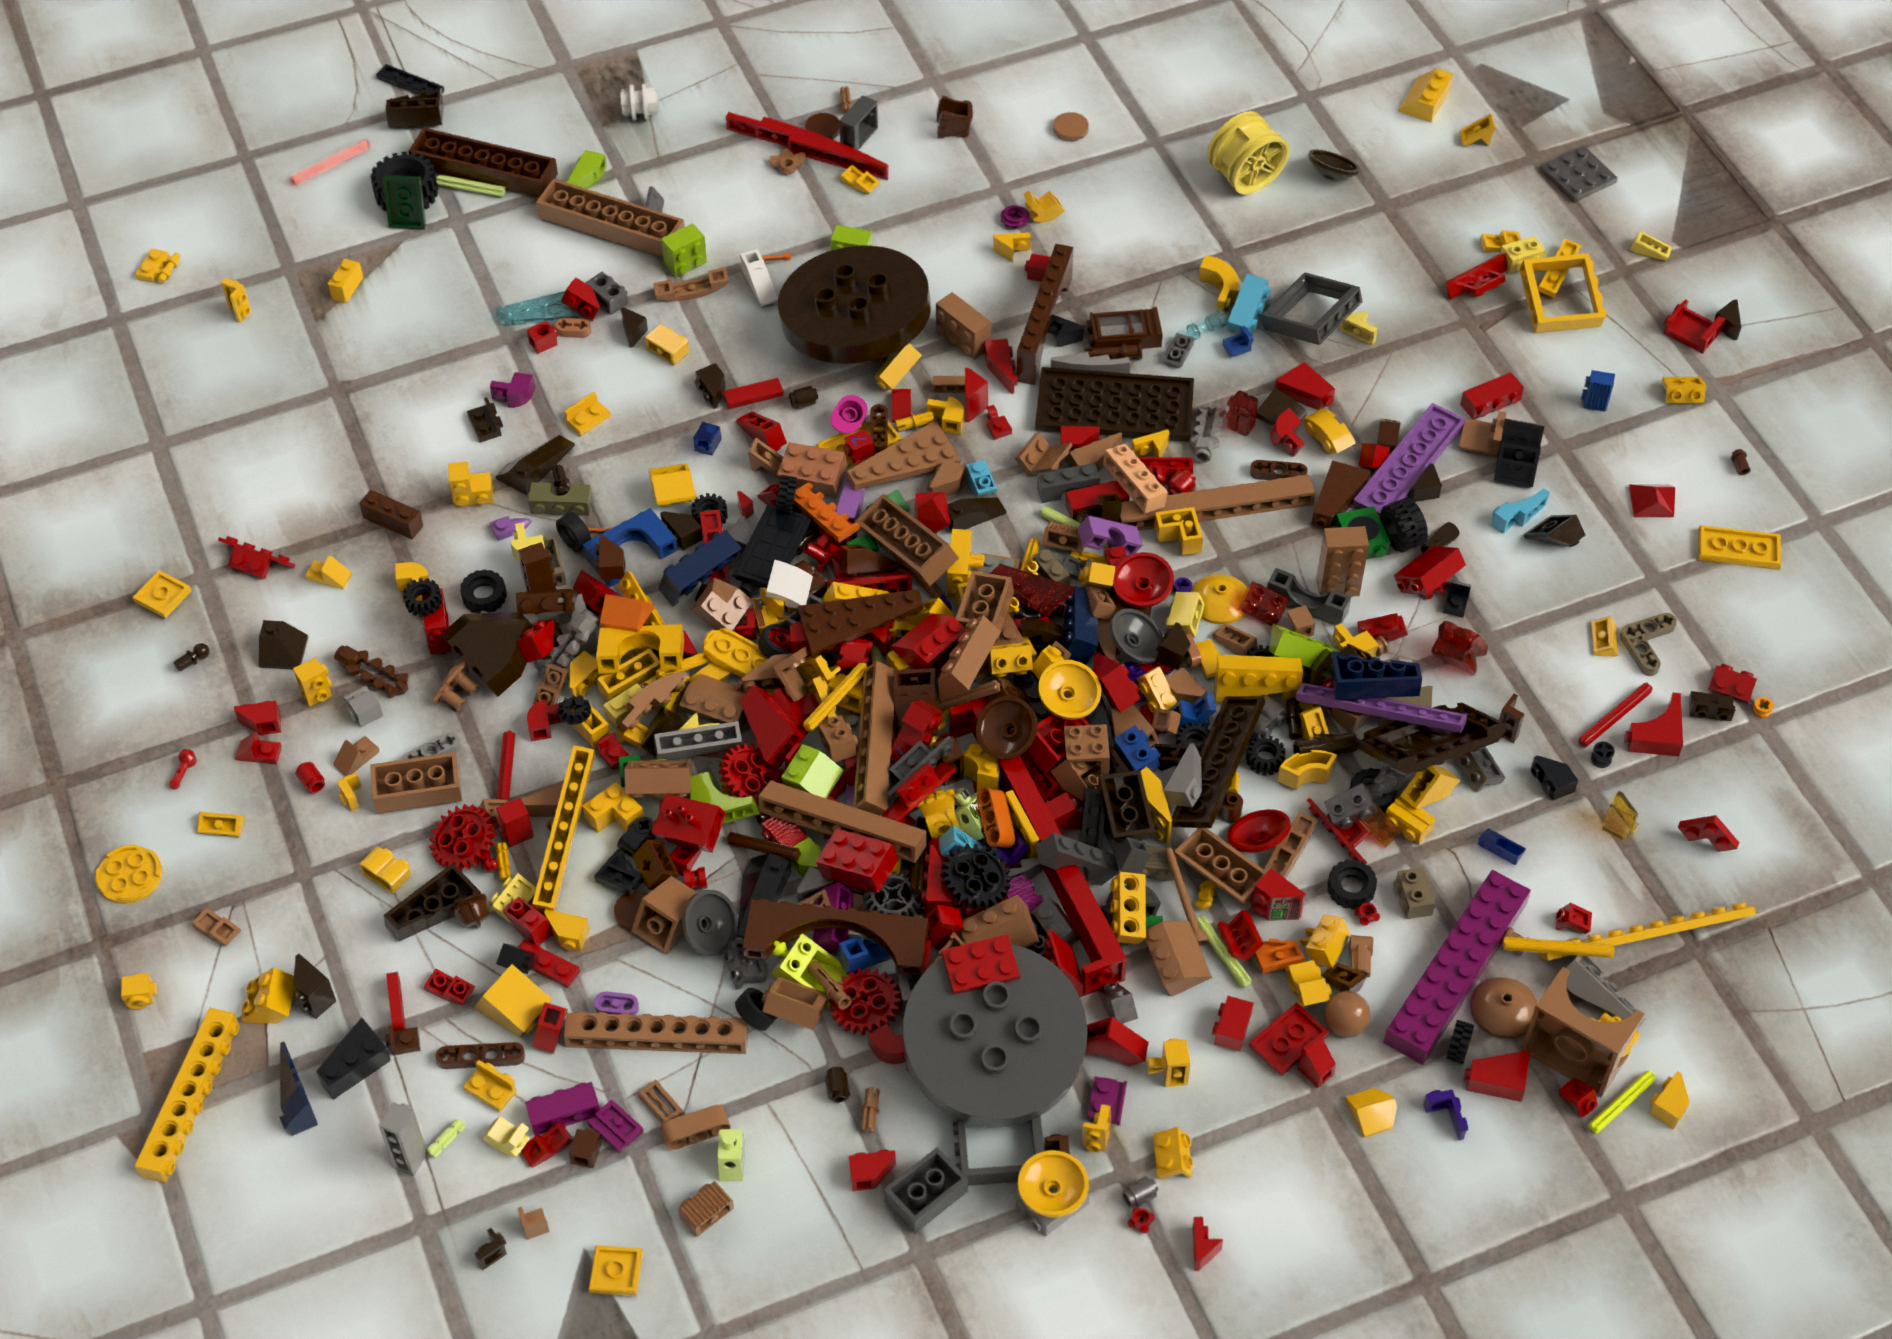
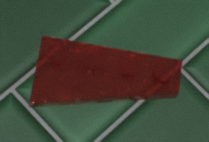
(1034, 590)

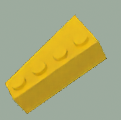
(1255, 675)

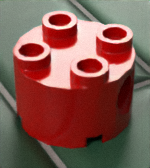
(853, 653)

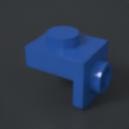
(1239, 343)

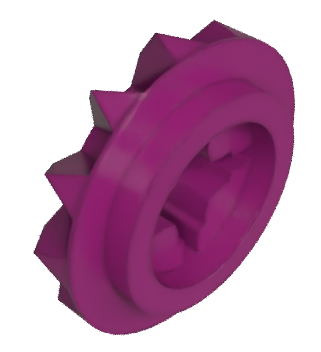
(1011, 211)

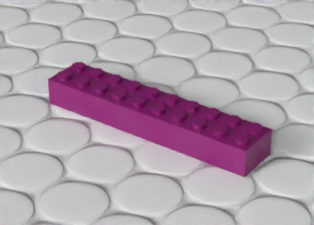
(1456, 967)

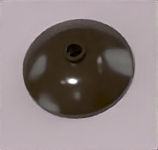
(1333, 164)

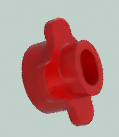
(1367, 908)
(1141, 1213)

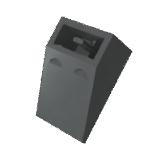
(1051, 916)

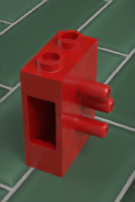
(1430, 571)
(688, 823)

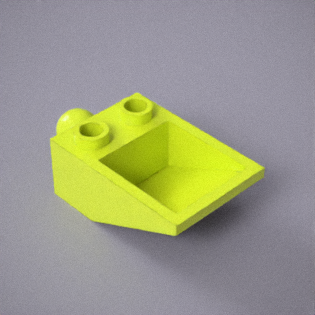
(803, 952)

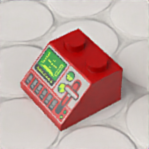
(1277, 898)

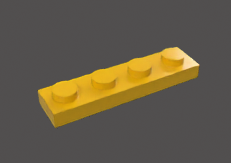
(1554, 278)

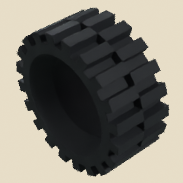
(405, 166)

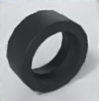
(573, 531)
(751, 1008)

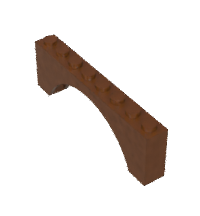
(1056, 278)
(898, 935)

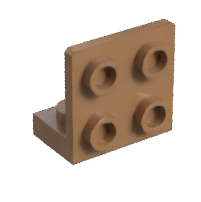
(1483, 436)
(1041, 457)
(787, 673)
(1088, 744)

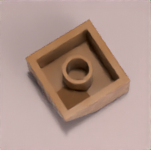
(721, 605)

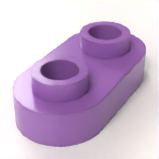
(617, 1003)

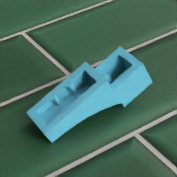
(1519, 512)

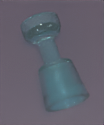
(1212, 322)

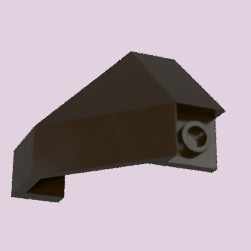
(490, 646)

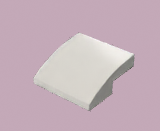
(789, 584)

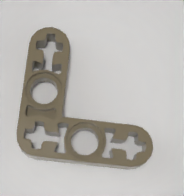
(1640, 640)

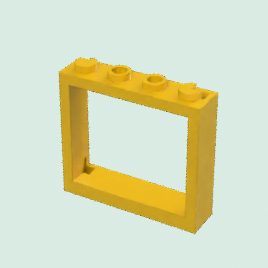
(1568, 322)

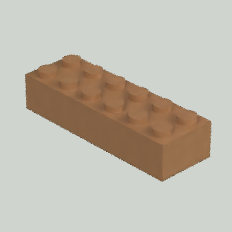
(907, 539)

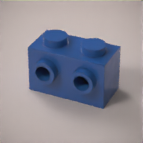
(1136, 749)

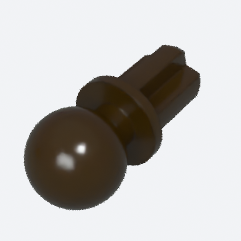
(560, 480)
(200, 651)

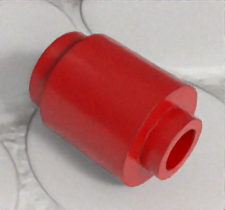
(310, 777)

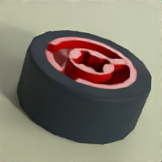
(774, 641)

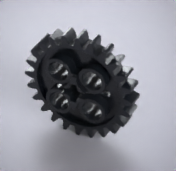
(975, 876)

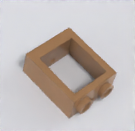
(794, 1002)

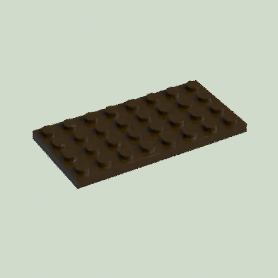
(1115, 402)

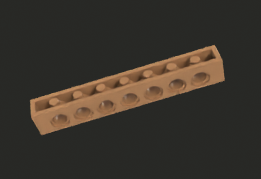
(666, 1040)

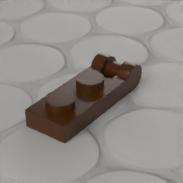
(544, 601)

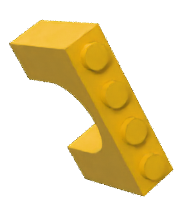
(616, 642)

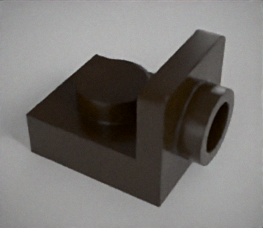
(492, 1251)

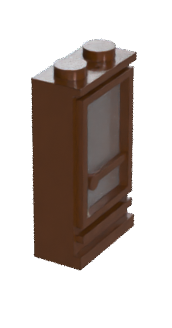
(1126, 327)

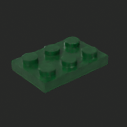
(404, 202)

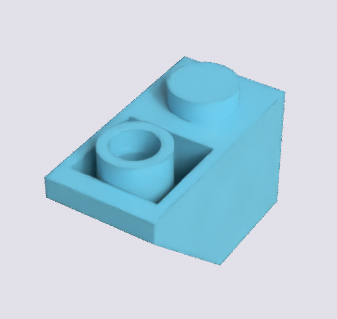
(980, 478)

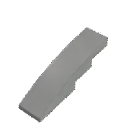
(1082, 361)

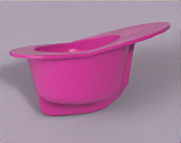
(849, 414)

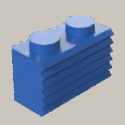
(1598, 390)

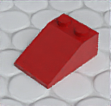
(1049, 742)

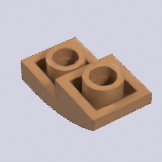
(551, 685)

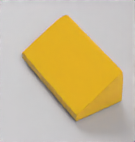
(1604, 637)
(220, 824)

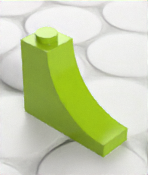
(706, 790)

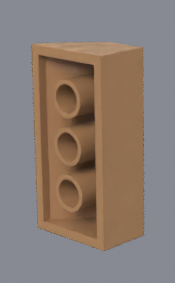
(967, 657)
(1221, 864)

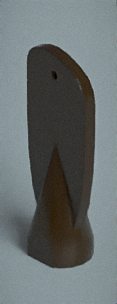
(1442, 536)

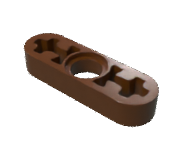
(874, 422)
(1264, 465)

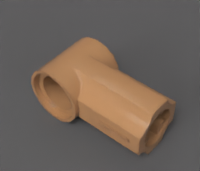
(1361, 951)

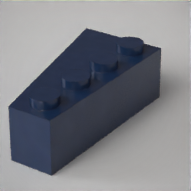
(1373, 678)

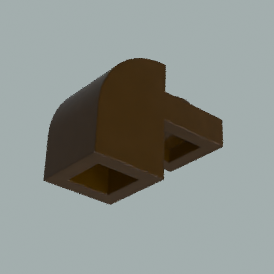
(1107, 508)

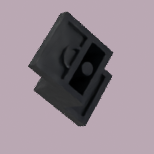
(1519, 452)

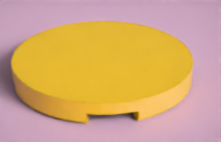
(128, 874)

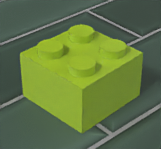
(684, 250)

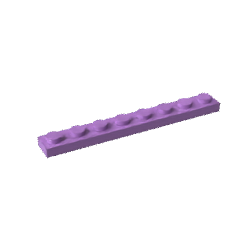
(1384, 708)

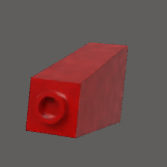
(770, 725)

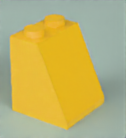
(513, 1002)

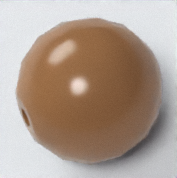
(1347, 1014)

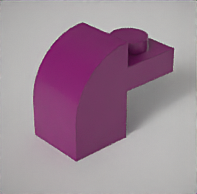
(515, 393)

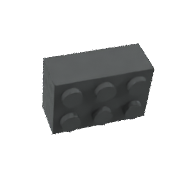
(925, 1190)

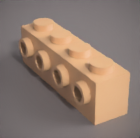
(1135, 478)

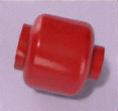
(1181, 482)

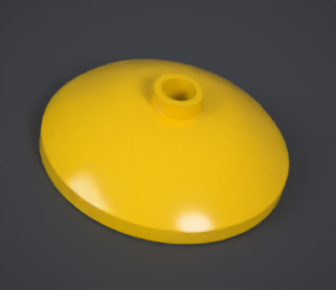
(1221, 597)
(1071, 679)
(1053, 1171)

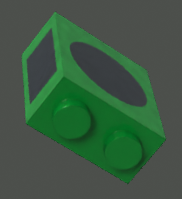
(1376, 534)

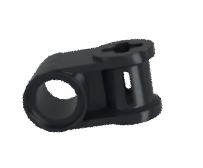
(636, 836)

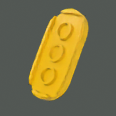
(732, 651)

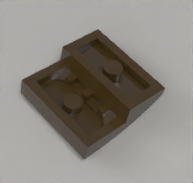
(1276, 404)

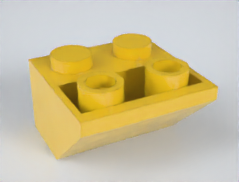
(672, 484)
(268, 997)

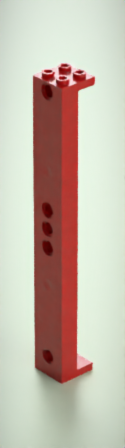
(1068, 882)

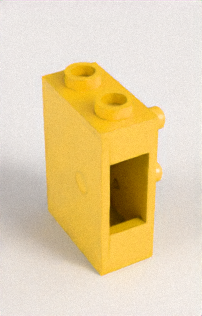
(960, 571)

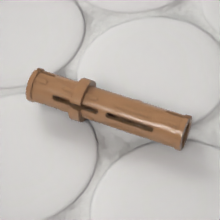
(832, 989)

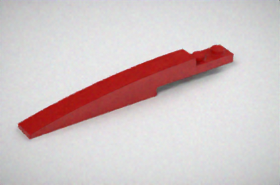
(812, 144)

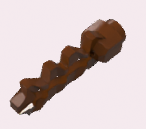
(352, 659)

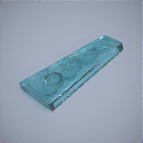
(535, 310)

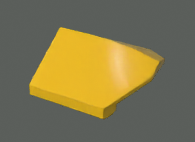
(1372, 1111)

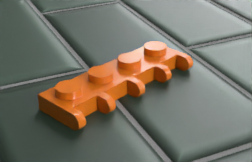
(824, 514)

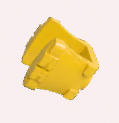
(939, 812)

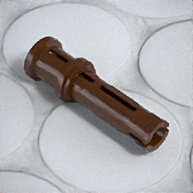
(1121, 351)

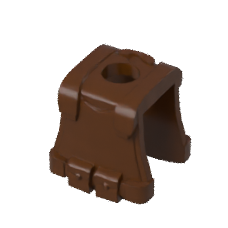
(953, 117)

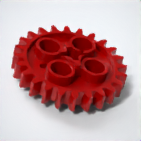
(747, 772)
(468, 836)
(866, 1002)

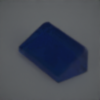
(1501, 846)

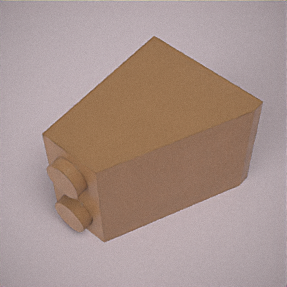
(666, 925)

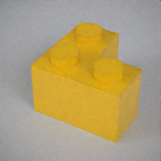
(468, 487)
(1180, 526)
(612, 806)

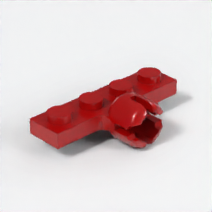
(1166, 466)

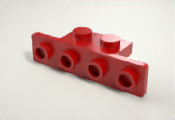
(1479, 279)
(249, 560)
(917, 788)
(1347, 837)

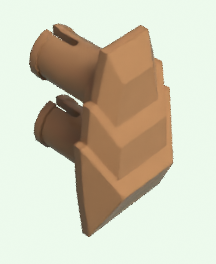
(456, 677)

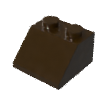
(311, 988)

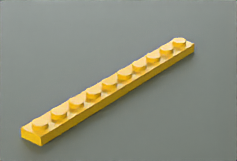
(1659, 928)

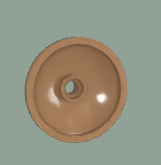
(1499, 1016)

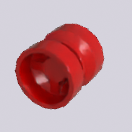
(689, 878)

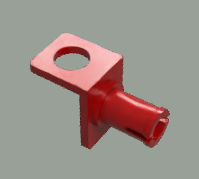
(821, 555)

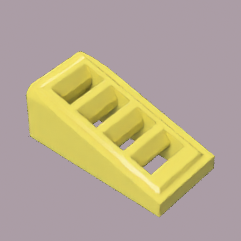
(1650, 246)

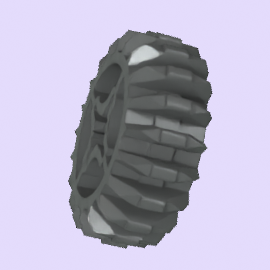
(894, 889)

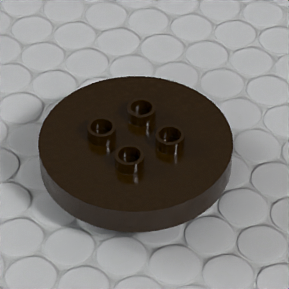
(854, 304)

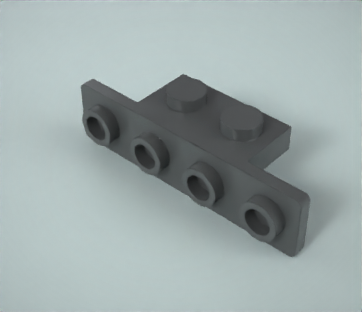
(914, 760)

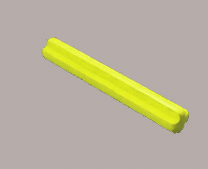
(1621, 1102)

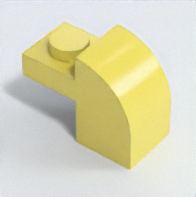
(520, 540)
(506, 1137)

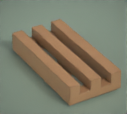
(648, 1089)

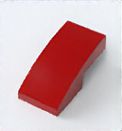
(546, 1146)

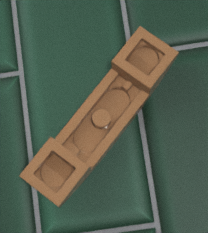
(693, 288)

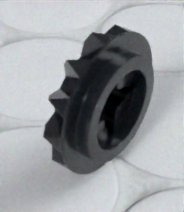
(582, 712)

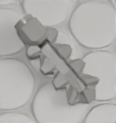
(1203, 445)
(582, 624)

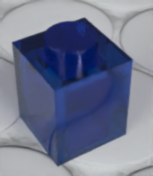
(707, 438)

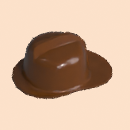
(472, 910)

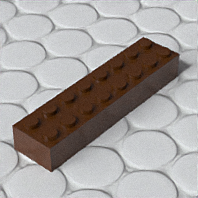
(485, 162)

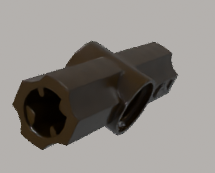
(1327, 742)

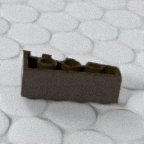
(430, 903)

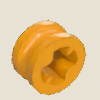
(1764, 701)

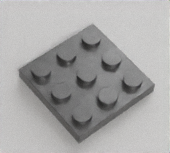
(1578, 173)

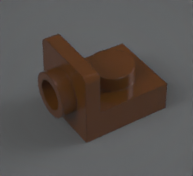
(403, 1040)
(1057, 1142)

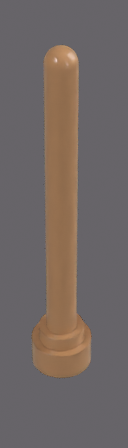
(1200, 935)

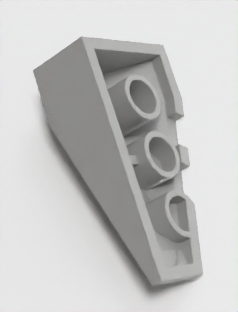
(1587, 983)

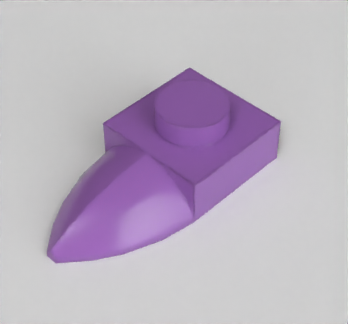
(506, 527)

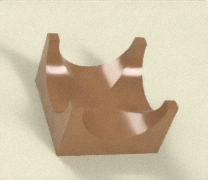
(1576, 1043)

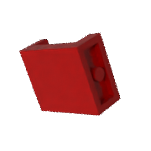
(1692, 328)

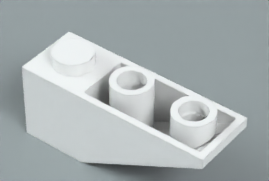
(758, 277)

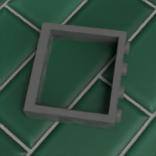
(1348, 298)
(992, 1175)

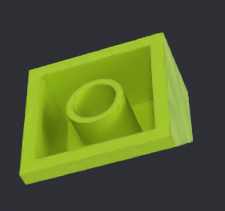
(812, 772)

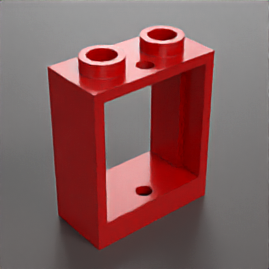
(435, 625)

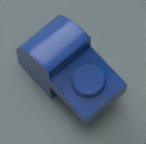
(1197, 711)

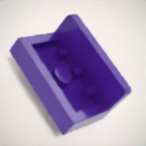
(1014, 853)

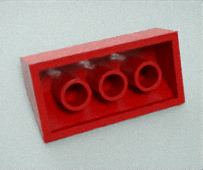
(891, 582)

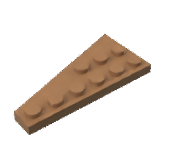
(907, 458)

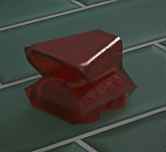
(1459, 646)

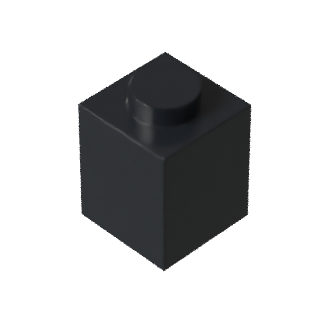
(519, 957)

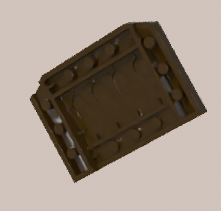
(1417, 746)

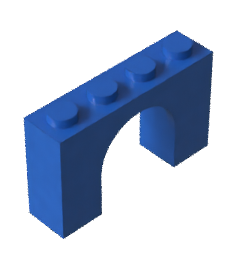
(642, 527)

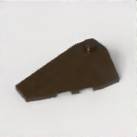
(534, 464)

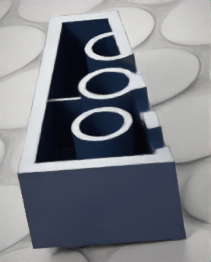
(698, 566)
(1079, 627)

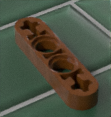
(480, 1054)

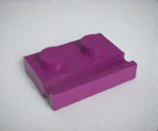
(1107, 1092)
(615, 1126)

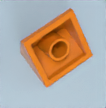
(625, 613)

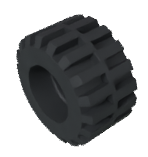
(1404, 524)

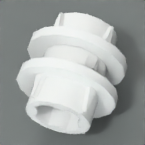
(639, 101)

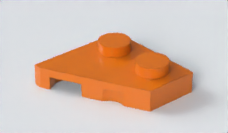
(1278, 955)

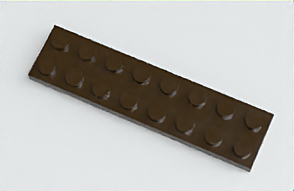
(1221, 758)

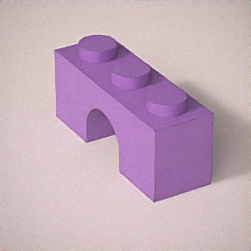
(1096, 532)

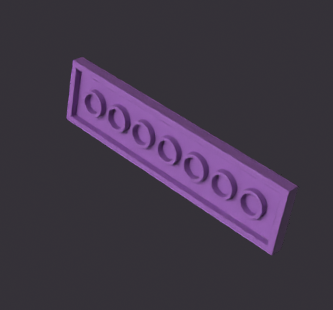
(1410, 458)

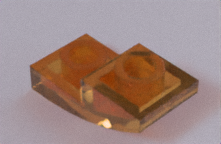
(1381, 827)

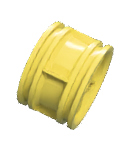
(1248, 152)

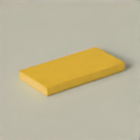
(838, 441)
(1739, 547)

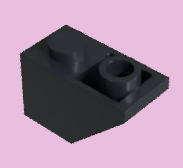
(1554, 776)

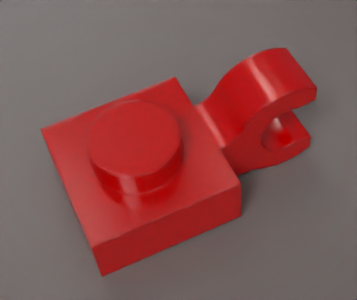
(997, 425)

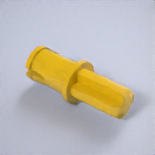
(914, 421)

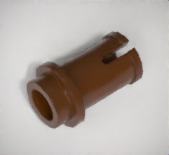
(1739, 457)

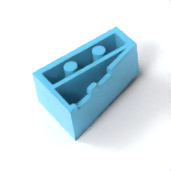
(1249, 303)

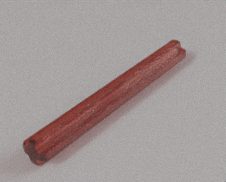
(330, 162)

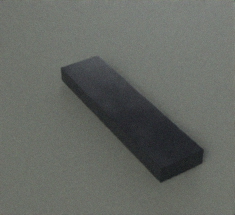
(406, 80)

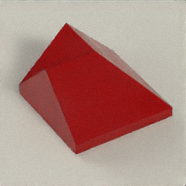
(1652, 500)
(932, 510)

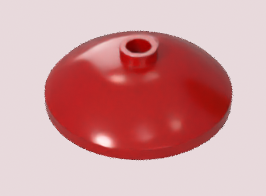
(1142, 570)
(1259, 831)

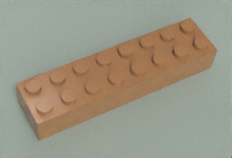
(606, 217)

